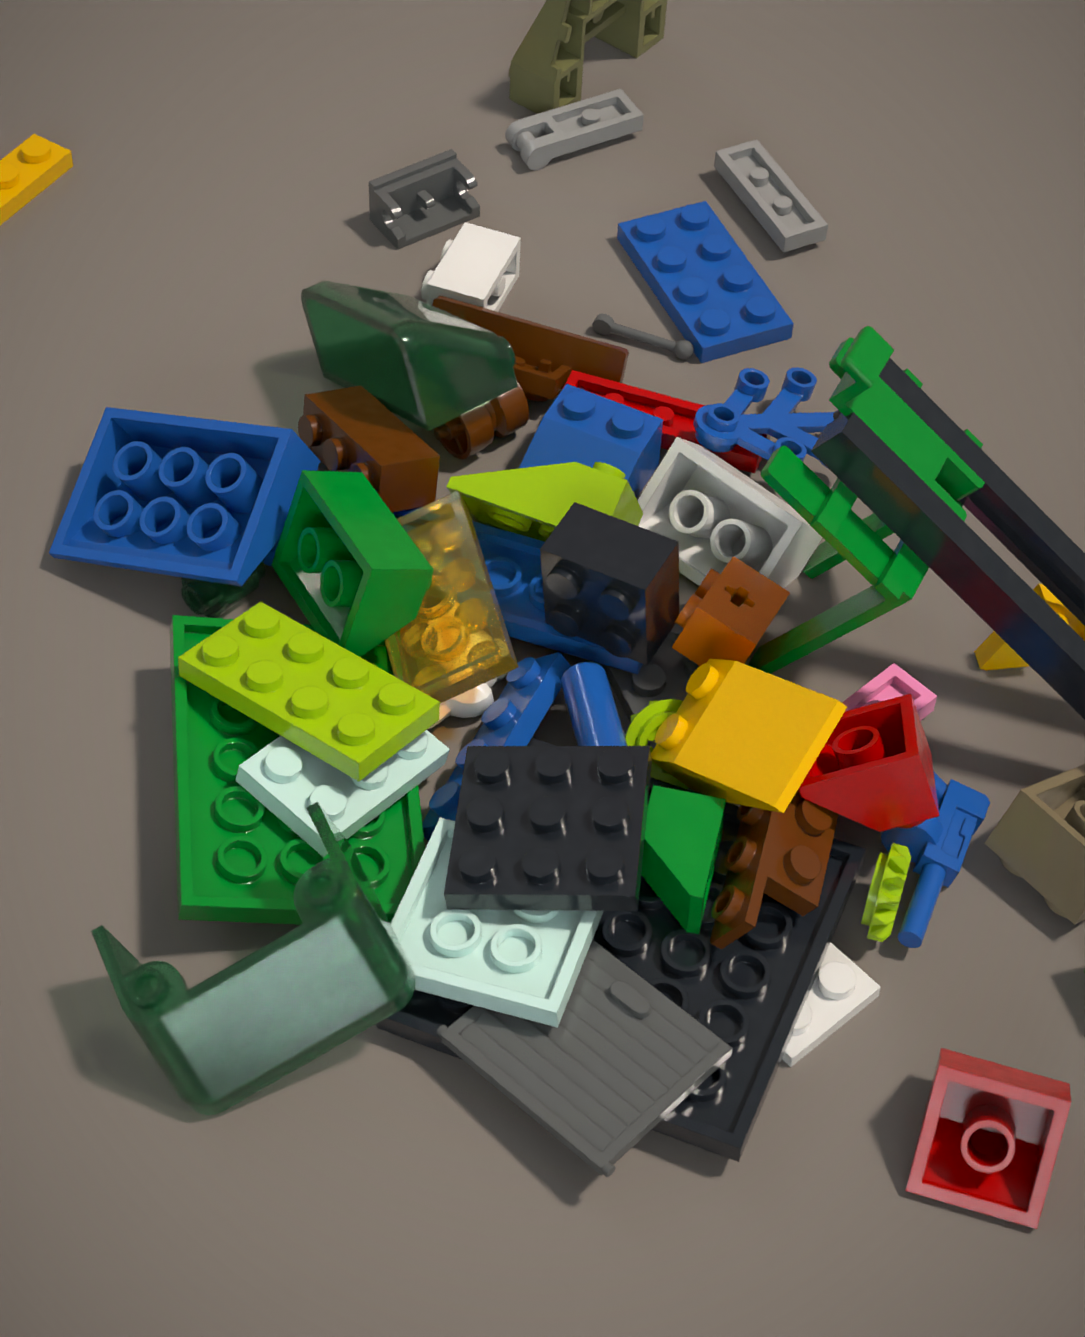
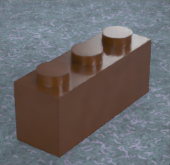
(359, 434)

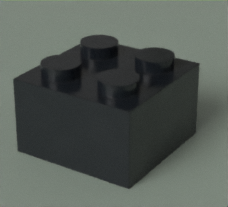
(610, 583)

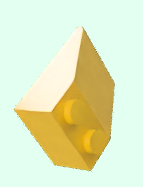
(745, 735)

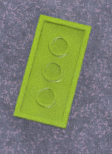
(309, 690)

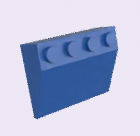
(182, 495)

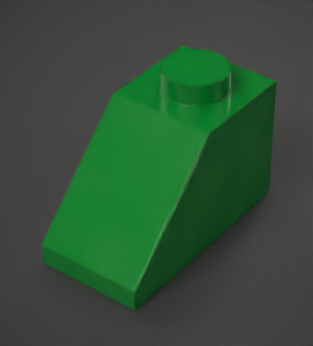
(682, 850)

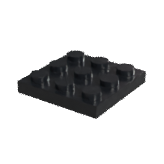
(550, 828)

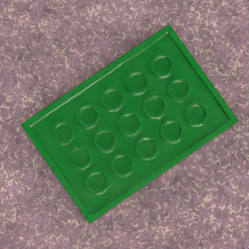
(230, 848)

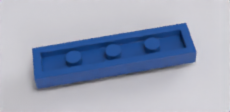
(505, 723)

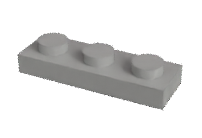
(770, 195)

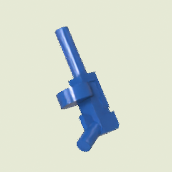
(937, 851)

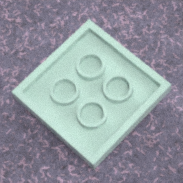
(489, 958)

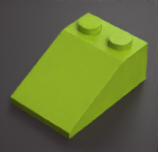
(538, 497)

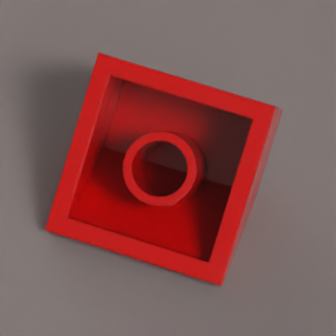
(876, 768)
(989, 1138)

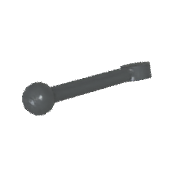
(605, 325)

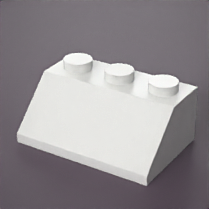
(723, 515)

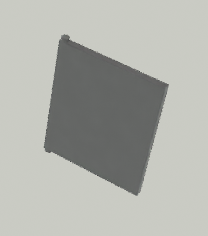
(607, 1068)

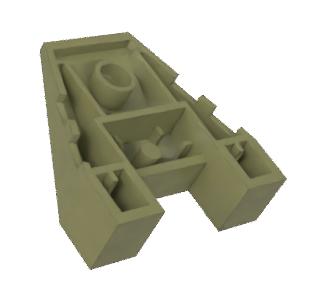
(551, 56)

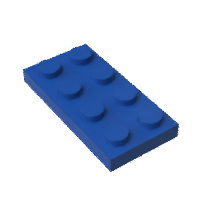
(704, 281)

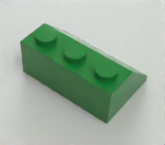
(349, 561)

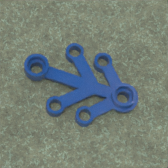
(725, 425)

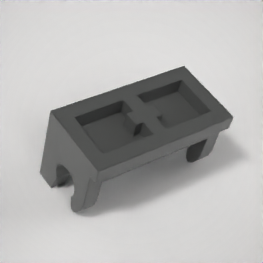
(422, 199)

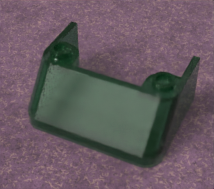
(277, 1003)

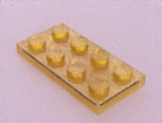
(459, 626)

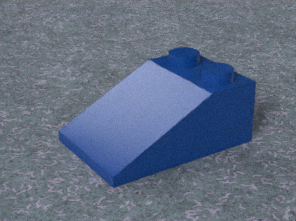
(596, 429)

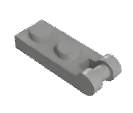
(574, 127)

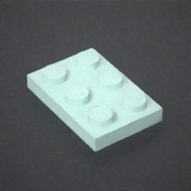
(292, 779)

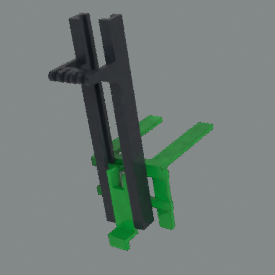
(915, 476)

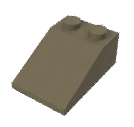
(1045, 841)

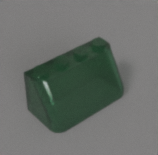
(406, 352)

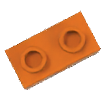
(728, 614)

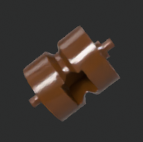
(477, 427)

